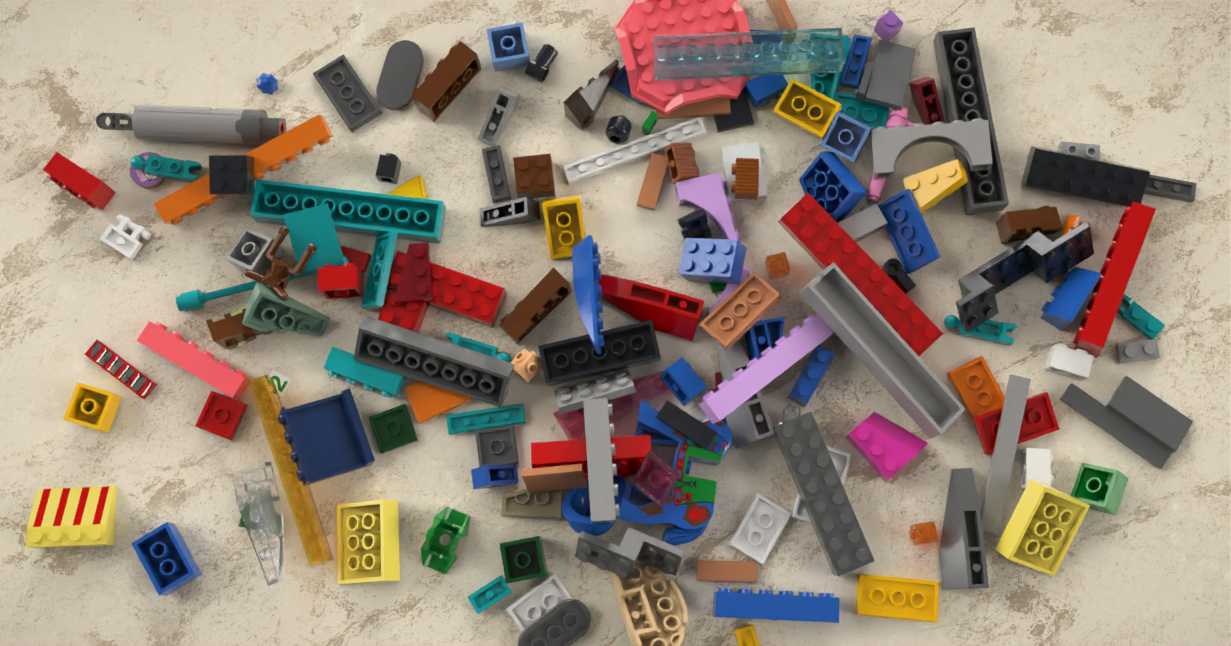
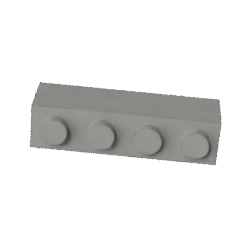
(863, 223)

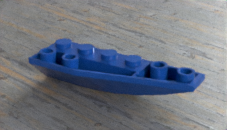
(587, 288)

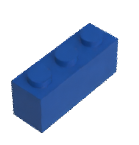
(811, 375)

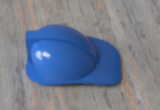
(577, 509)

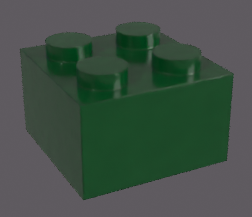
(523, 559)

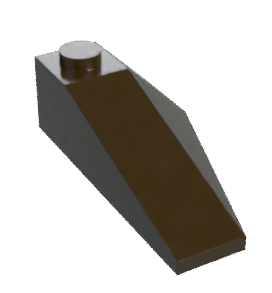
(585, 102)

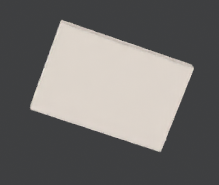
(729, 157)
(760, 529)
(538, 601)

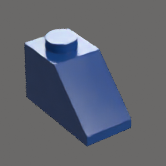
(494, 476)

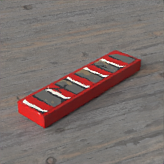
(120, 369)

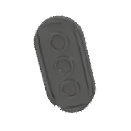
(399, 74)
(558, 626)

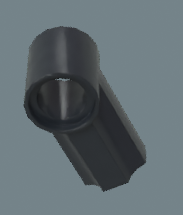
(540, 66)
(900, 277)

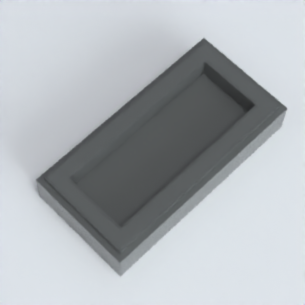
(864, 82)

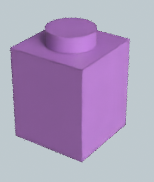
(888, 26)

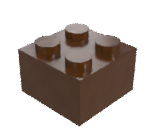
(534, 176)

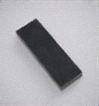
(686, 425)

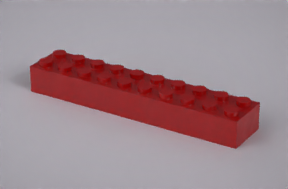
(830, 243)

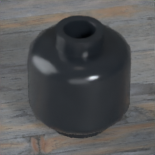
(618, 129)

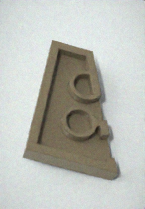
(532, 505)

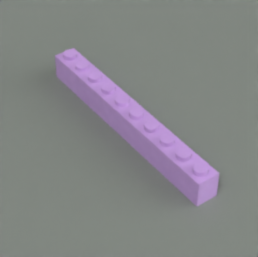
(765, 369)

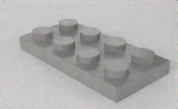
(603, 386)

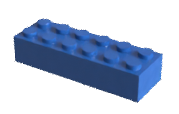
(776, 607)

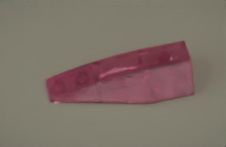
(646, 389)

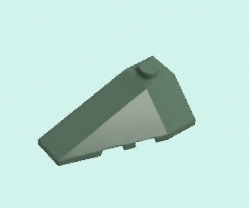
(269, 312)

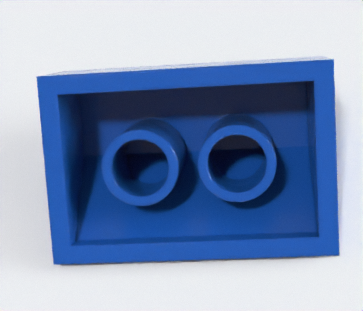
(1069, 296)

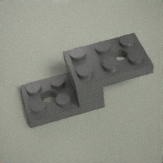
(624, 558)

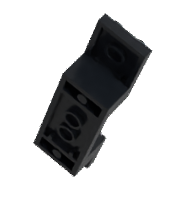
(1030, 255)

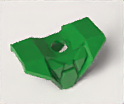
(432, 551)

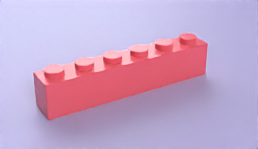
(194, 361)

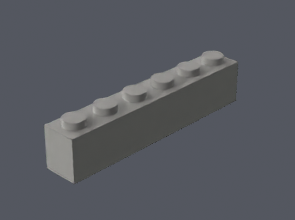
(600, 460)

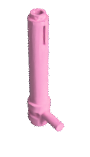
(876, 186)

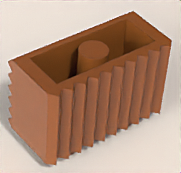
(681, 162)
(746, 178)

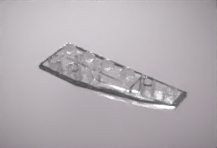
(262, 515)

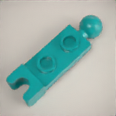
(167, 167)
(988, 330)
(478, 347)

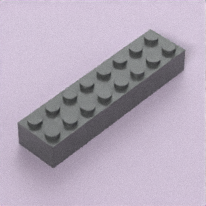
(433, 361)
(823, 494)

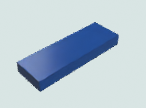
(856, 61)

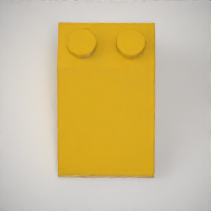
(563, 224)

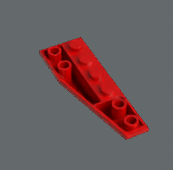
(669, 310)

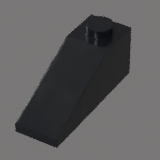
(510, 212)

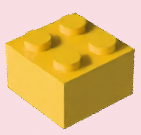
(92, 407)

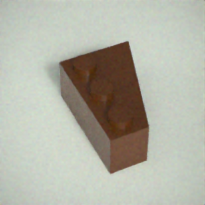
(231, 331)

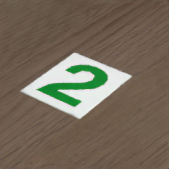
(281, 382)

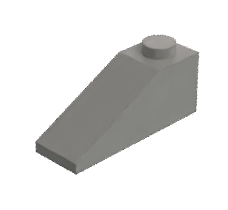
(498, 115)

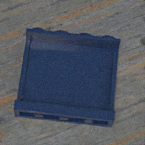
(326, 438)

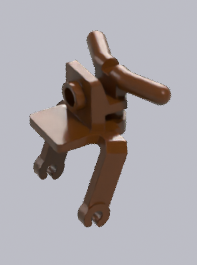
(282, 268)

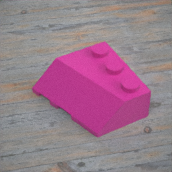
(885, 444)

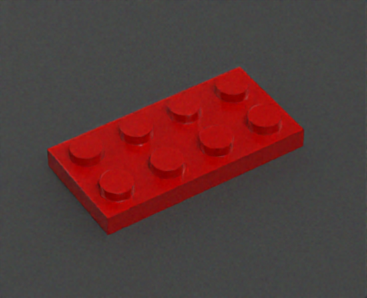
(1036, 422)

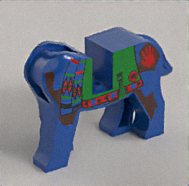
(692, 498)

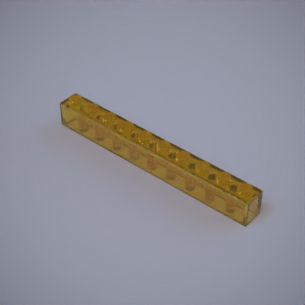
(298, 495)

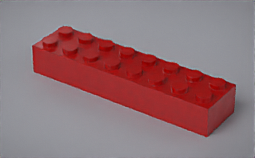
(1114, 278)

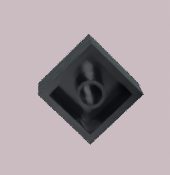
(231, 175)

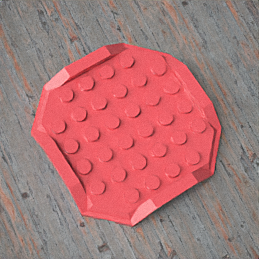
(676, 17)

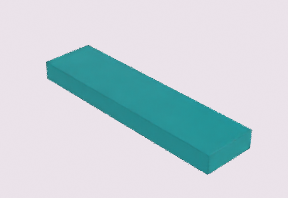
(485, 419)

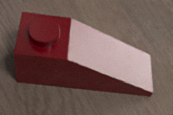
(927, 100)

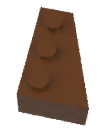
(1023, 223)

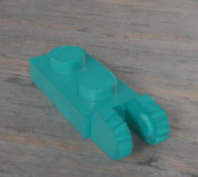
(1140, 318)

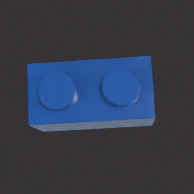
(765, 88)
(683, 381)

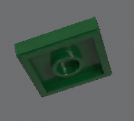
(393, 428)

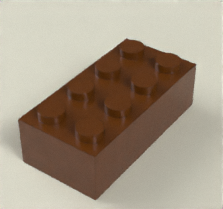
(446, 81)

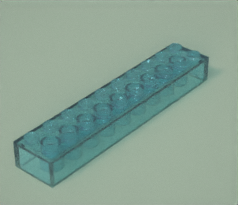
(748, 54)

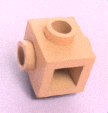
(526, 365)

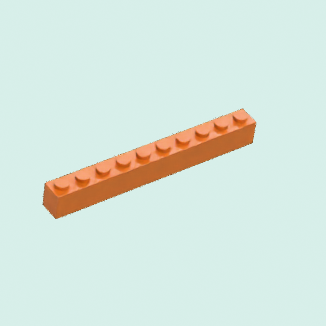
(266, 158)

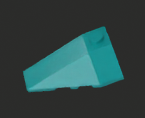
(829, 82)

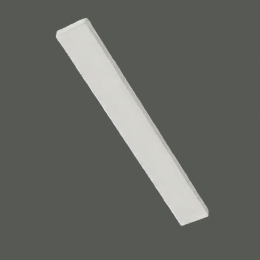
(633, 150)

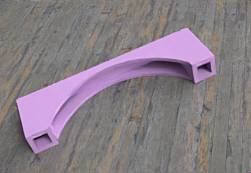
(709, 194)

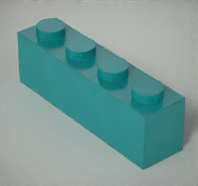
(372, 377)

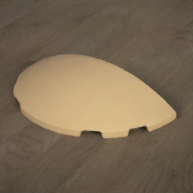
(651, 607)

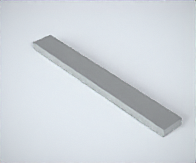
(1004, 453)

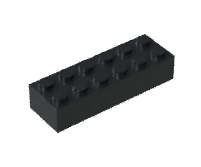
(1085, 177)
(577, 358)

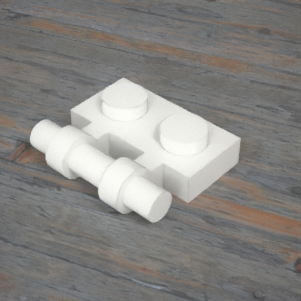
(123, 242)

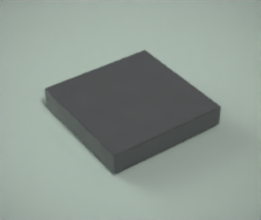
(497, 446)

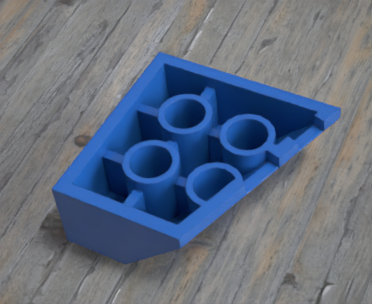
(832, 185)

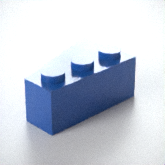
(763, 335)

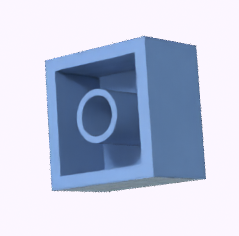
(508, 46)
(846, 137)

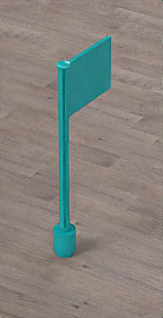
(306, 227)

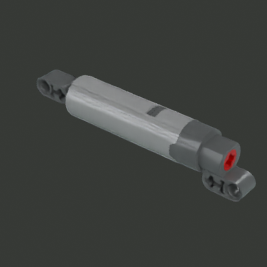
(197, 124)

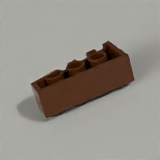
(536, 306)

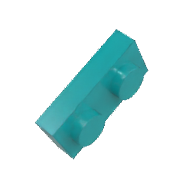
(489, 594)

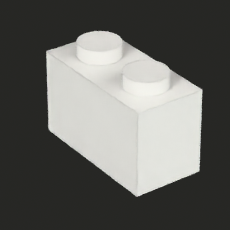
(1069, 362)
(1036, 465)

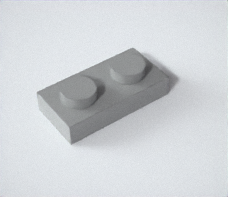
(1137, 351)

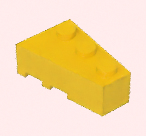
(936, 183)

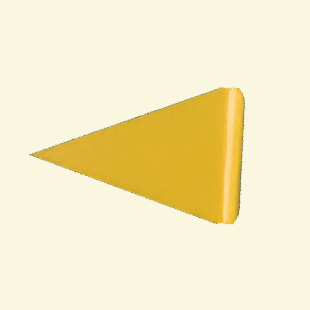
(413, 188)

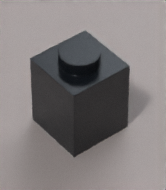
(388, 168)

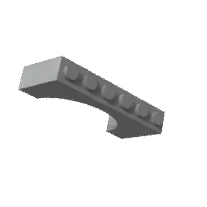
(969, 138)

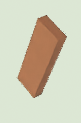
(653, 181)
(726, 571)

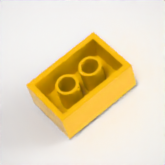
(807, 109)

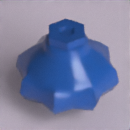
(267, 83)

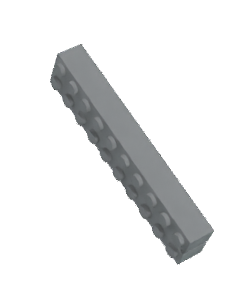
(882, 351)

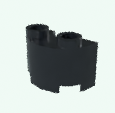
(695, 225)

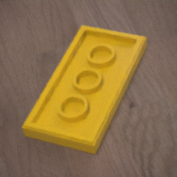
(897, 598)

